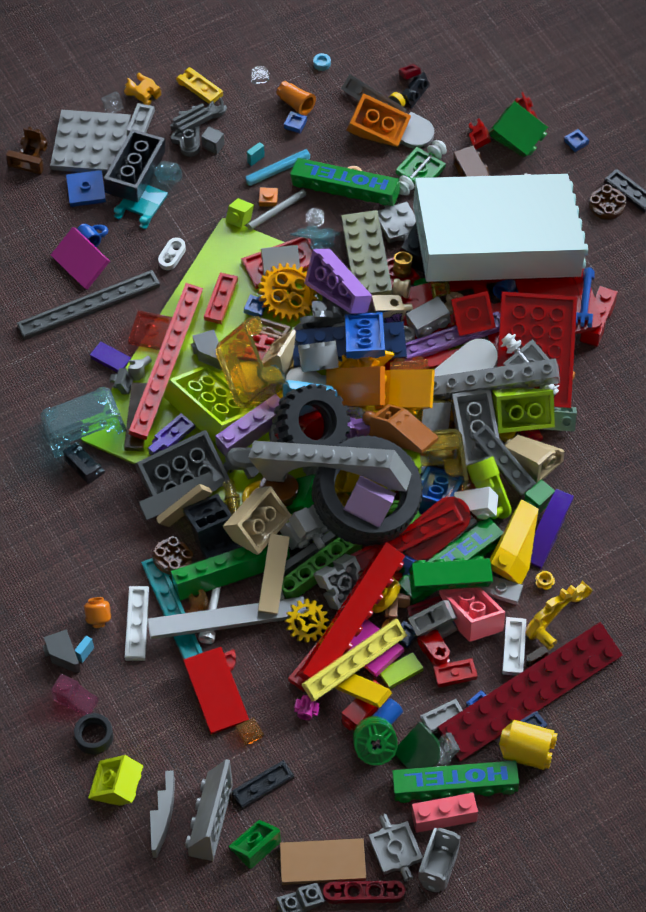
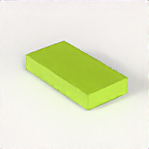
(401, 670)

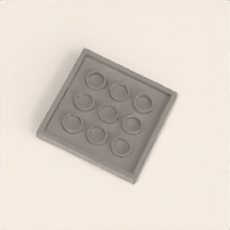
(88, 140)

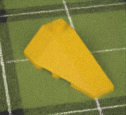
(514, 549)

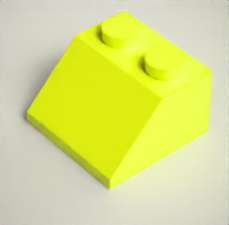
(116, 780)

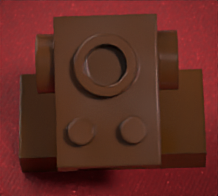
(33, 141)

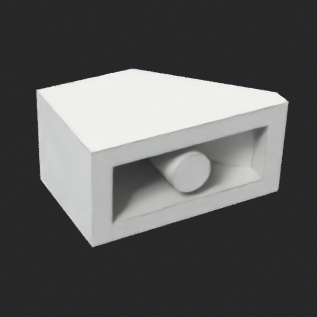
(480, 501)

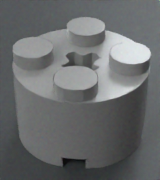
(318, 356)

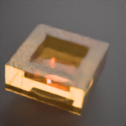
(249, 731)

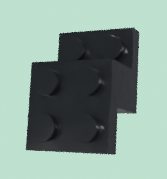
(207, 526)

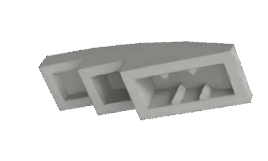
(161, 818)

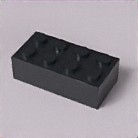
(134, 165)

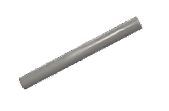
(275, 210)

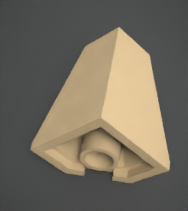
(534, 456)

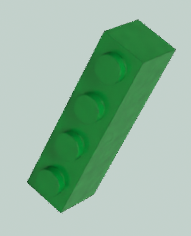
(450, 574)

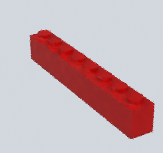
(354, 610)

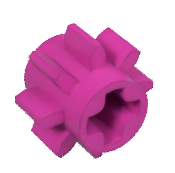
(306, 708)

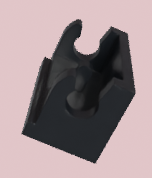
(82, 463)

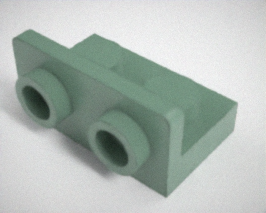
(564, 419)

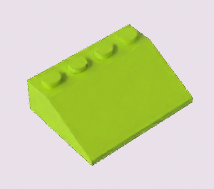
(204, 400)

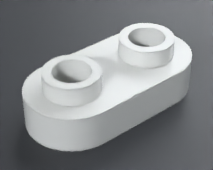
(171, 255)

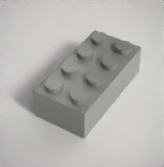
(470, 414)

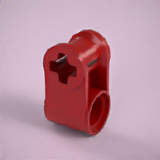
(434, 647)

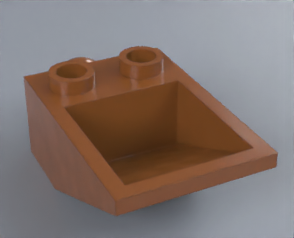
(399, 428)

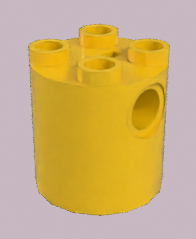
(527, 744)

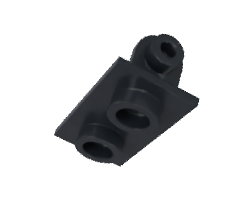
(416, 89)

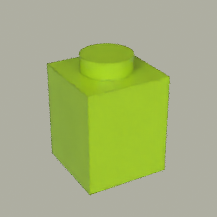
(239, 213)

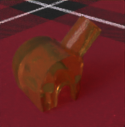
(200, 603)

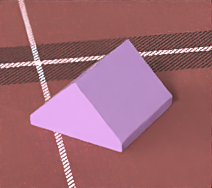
(369, 501)

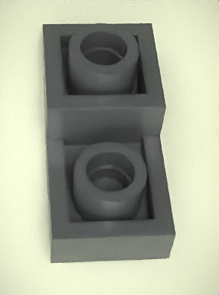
(302, 900)

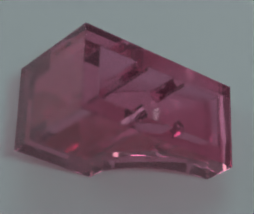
(73, 695)

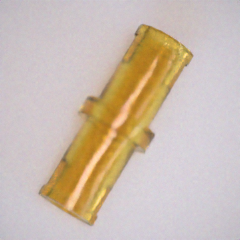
(232, 498)

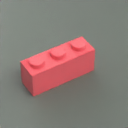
(444, 812)

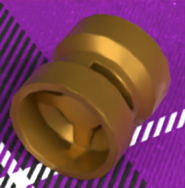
(402, 264)

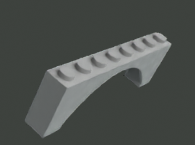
(379, 465)

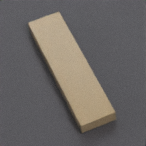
(273, 574)

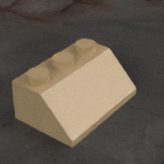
(256, 519)

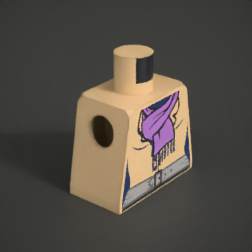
(391, 306)

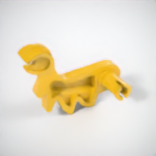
(544, 617)

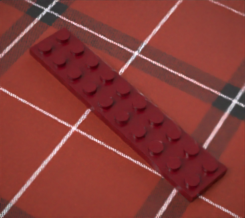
(531, 690)

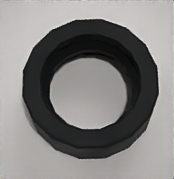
(90, 719)

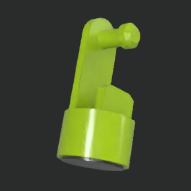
(486, 474)

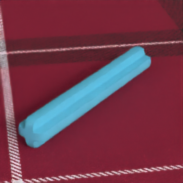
(276, 168)

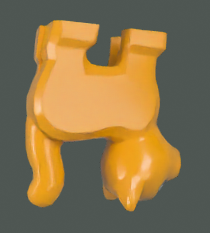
(143, 90)

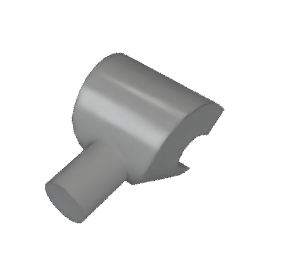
(137, 369)

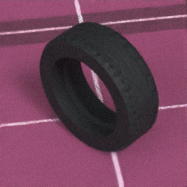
(351, 527)

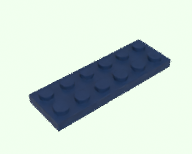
(393, 337)

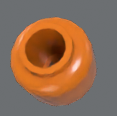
(97, 612)

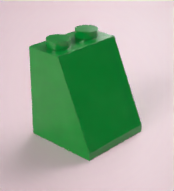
(518, 130)

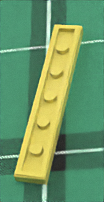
(354, 660)

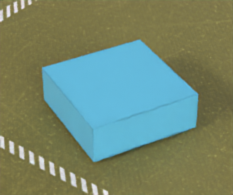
(84, 649)

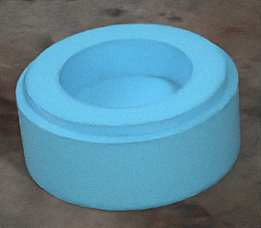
(321, 62)

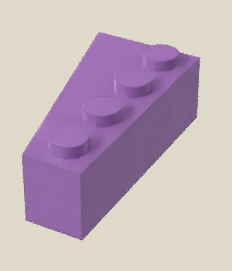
(335, 282)

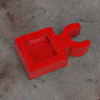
(480, 134)

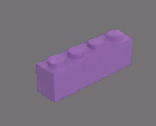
(249, 427)

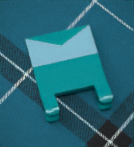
(147, 205)

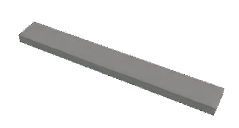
(217, 619)

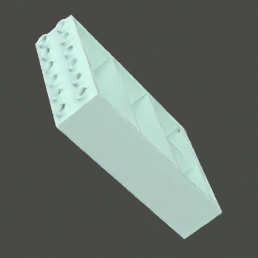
(499, 227)

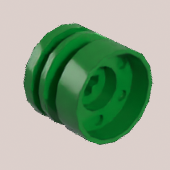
(373, 729)

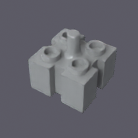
(304, 528)
(338, 579)

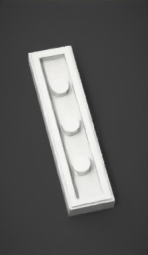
(137, 623)

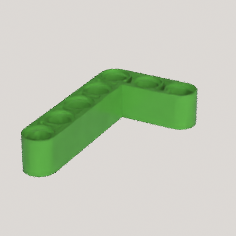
(311, 566)

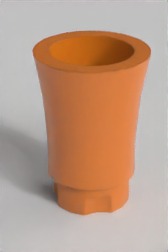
(297, 98)

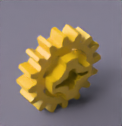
(303, 629)

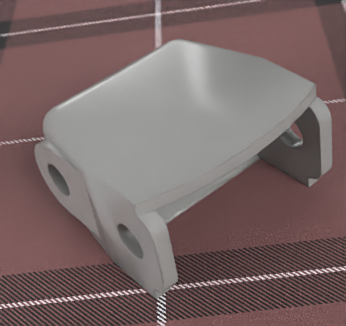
(439, 859)

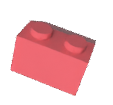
(475, 612)

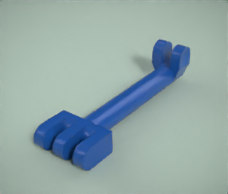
(588, 275)

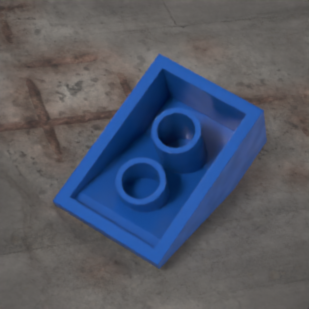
(436, 486)

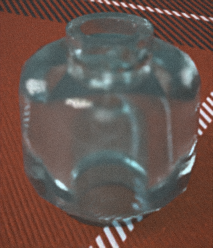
(168, 173)

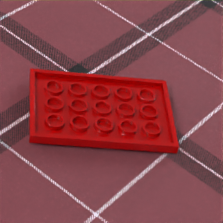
(552, 326)

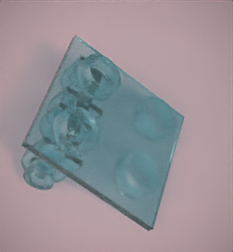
(319, 238)

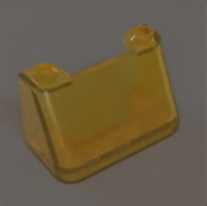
(242, 366)

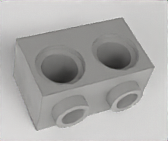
(432, 617)

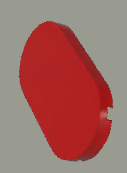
(433, 546)

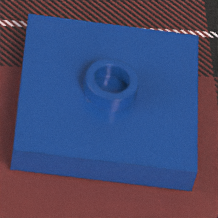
(86, 188)

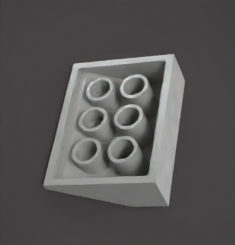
(210, 812)

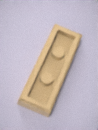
(175, 511)

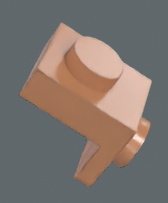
(401, 601)

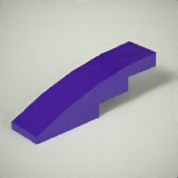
(549, 527)

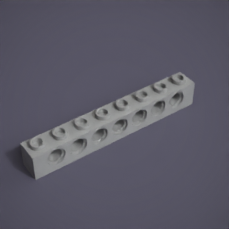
(504, 377)

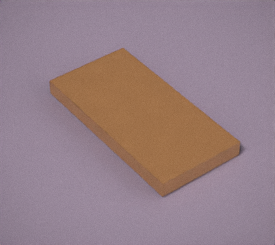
(322, 861)

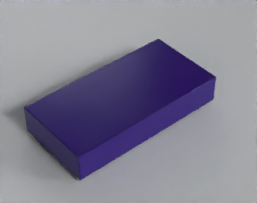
(109, 357)

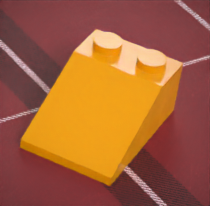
(409, 389)

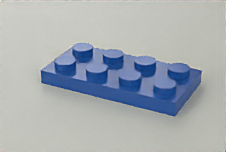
(364, 335)

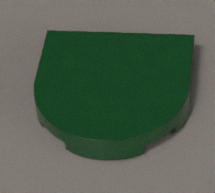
(419, 748)

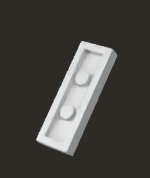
(514, 646)

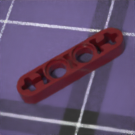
(364, 896)

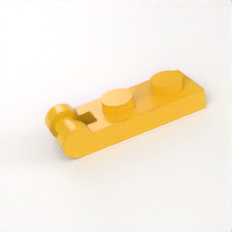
(199, 85)

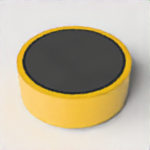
(398, 98)

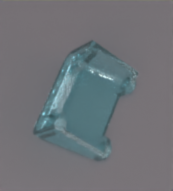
(81, 418)

